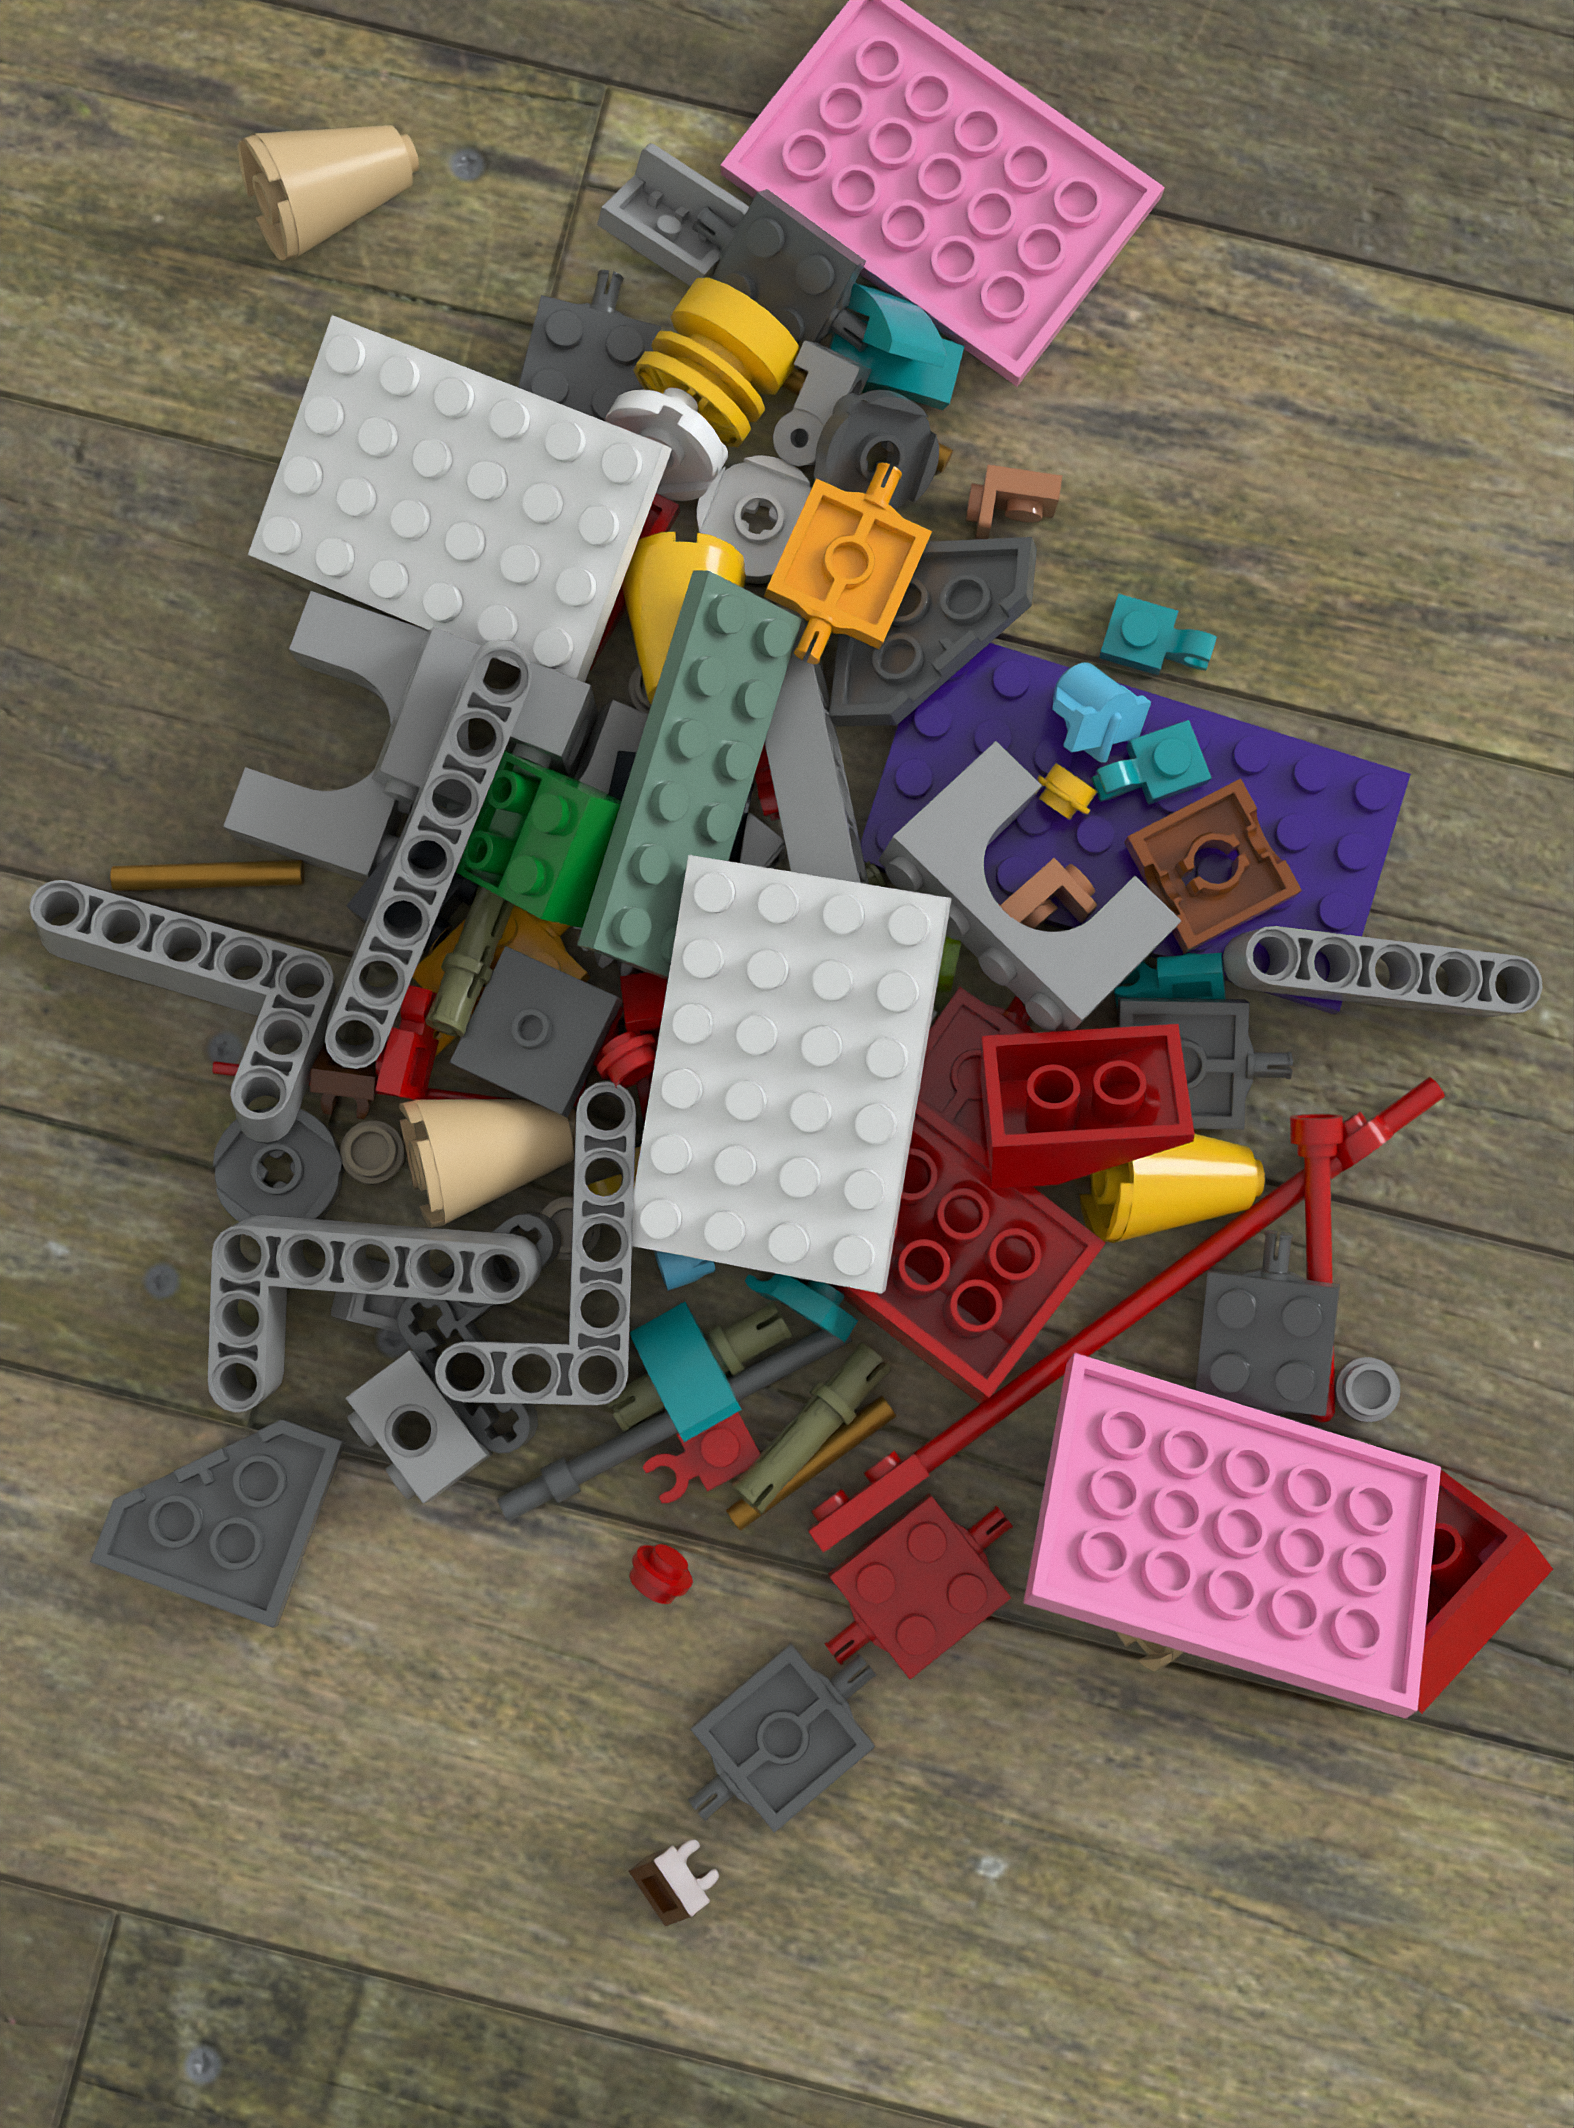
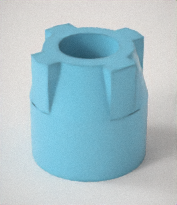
(681, 1270)

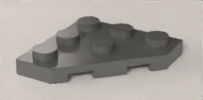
(949, 613)
(228, 1522)

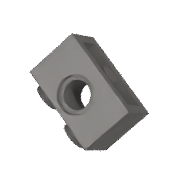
(554, 721)
(377, 1417)

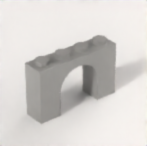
(427, 705)
(345, 827)
(1052, 973)

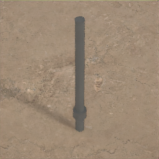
(563, 1478)

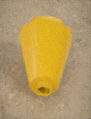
(657, 587)
(1172, 1189)

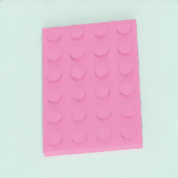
(945, 181)
(1236, 1536)

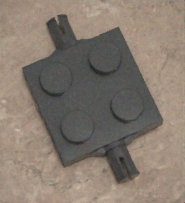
(788, 268)
(585, 350)
(1214, 1050)
(1268, 1335)
(782, 1737)

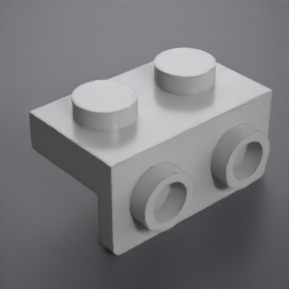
(658, 213)

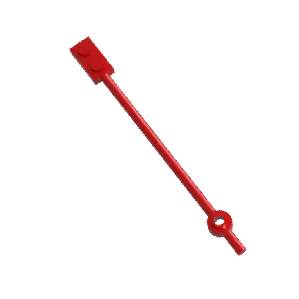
(895, 1476)

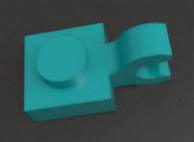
(1145, 635)
(1160, 763)
(1177, 977)
(813, 1301)

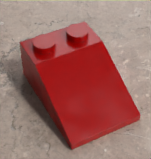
(1081, 1101)

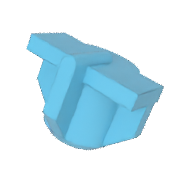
(1097, 710)

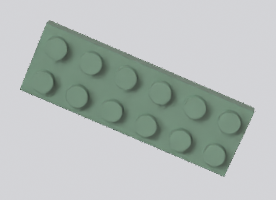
(690, 766)

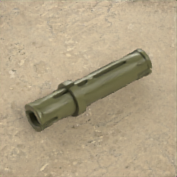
(469, 964)
(730, 1349)
(813, 1425)

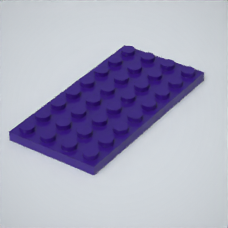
(1313, 803)

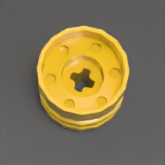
(721, 357)

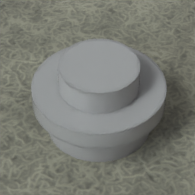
(1367, 1389)

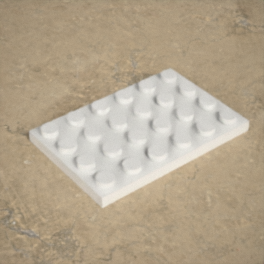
(458, 500)
(788, 1072)

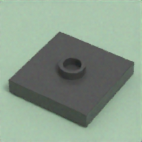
(536, 1031)

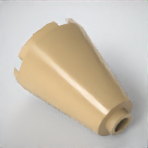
(322, 180)
(480, 1150)

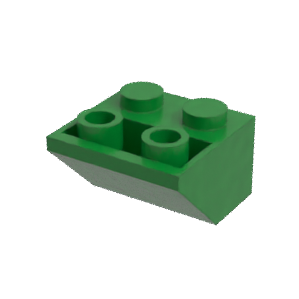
(540, 840)

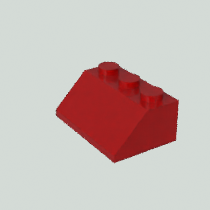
(1477, 1581)

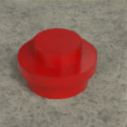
(628, 1059)
(660, 1573)

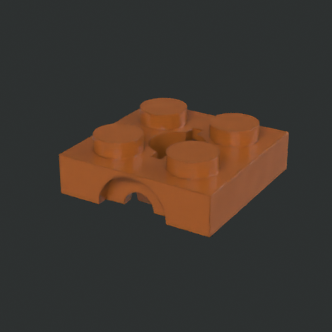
(1220, 821)

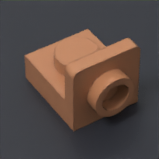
(1019, 492)
(1032, 901)

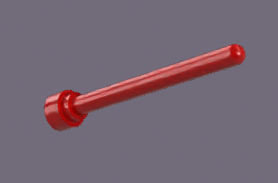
(1317, 1142)

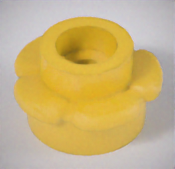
(1066, 792)

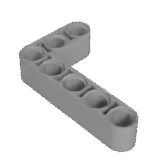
(207, 978)
(344, 1271)
(586, 1275)

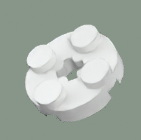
(674, 421)
(743, 489)

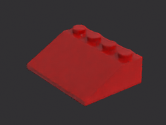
(972, 1263)

